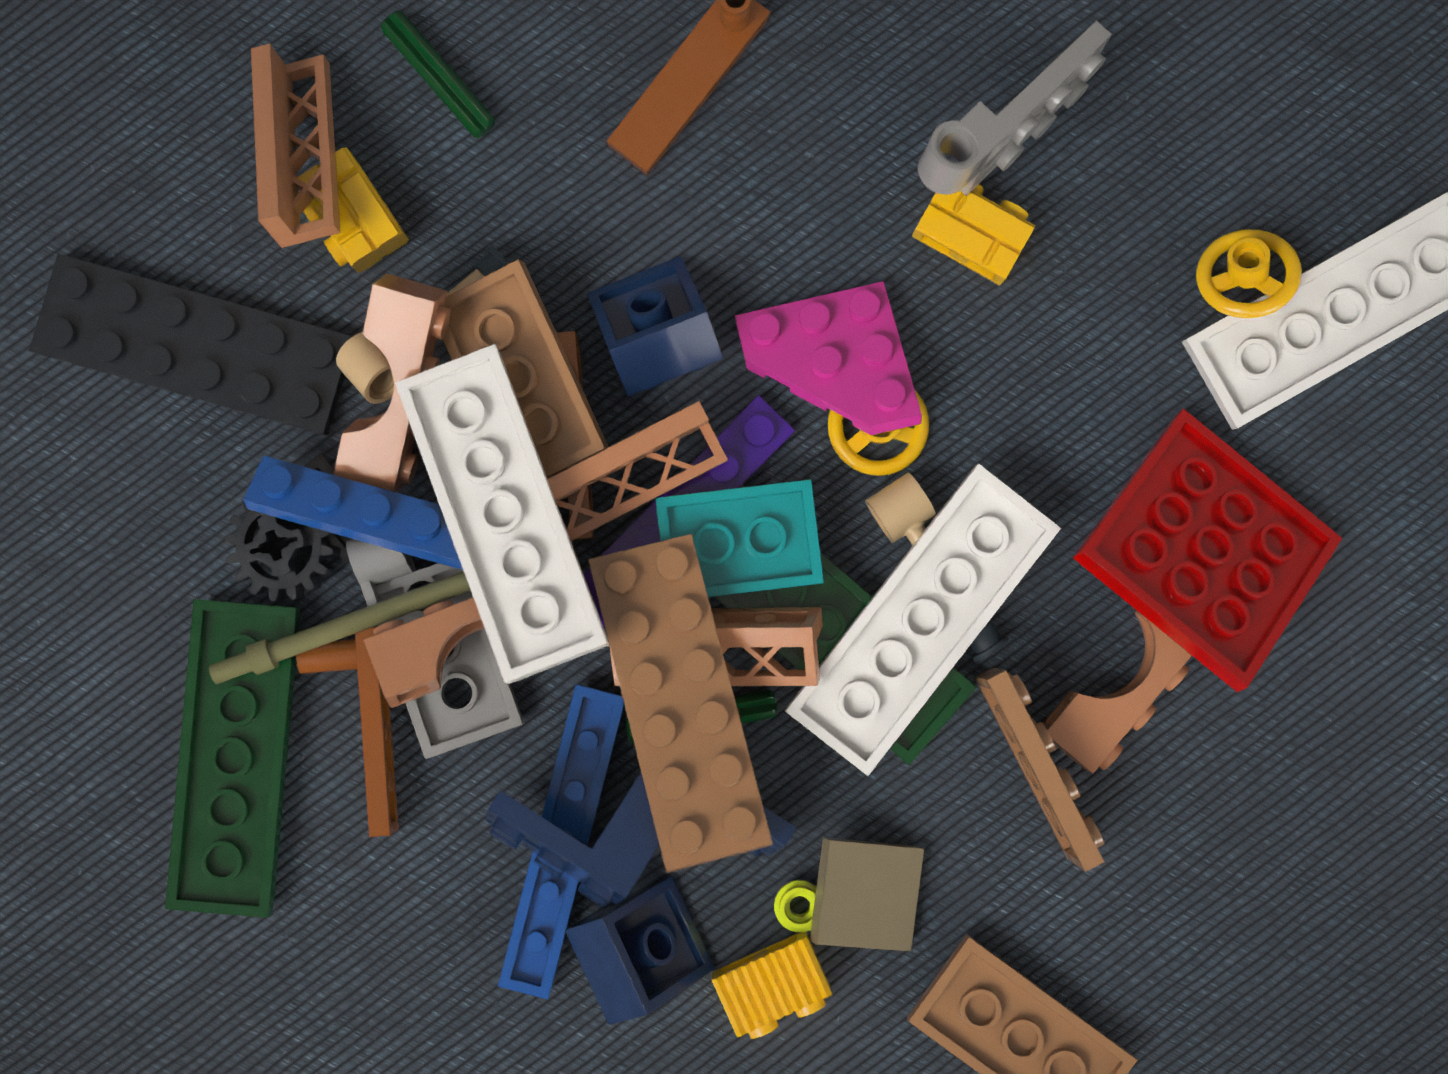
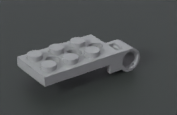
(991, 140)
(437, 723)

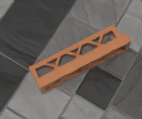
(276, 147)
(625, 455)
(773, 629)

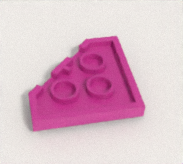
(836, 355)

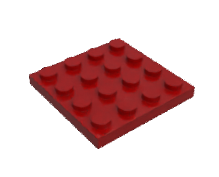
(1209, 550)

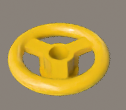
(1248, 249)
(849, 450)

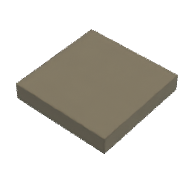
(866, 894)

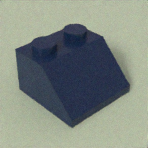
(655, 326)
(640, 951)

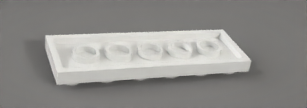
(1332, 320)
(501, 514)
(923, 619)

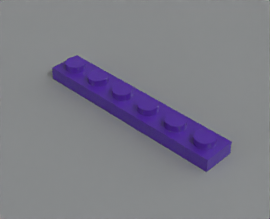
(747, 445)

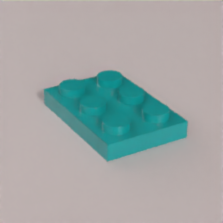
(748, 536)

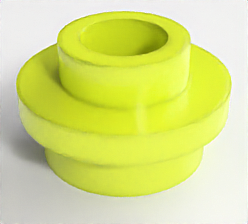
(789, 919)

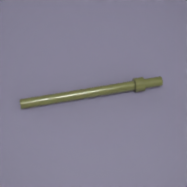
(265, 655)

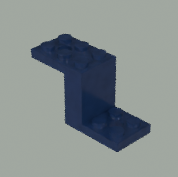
(617, 855)

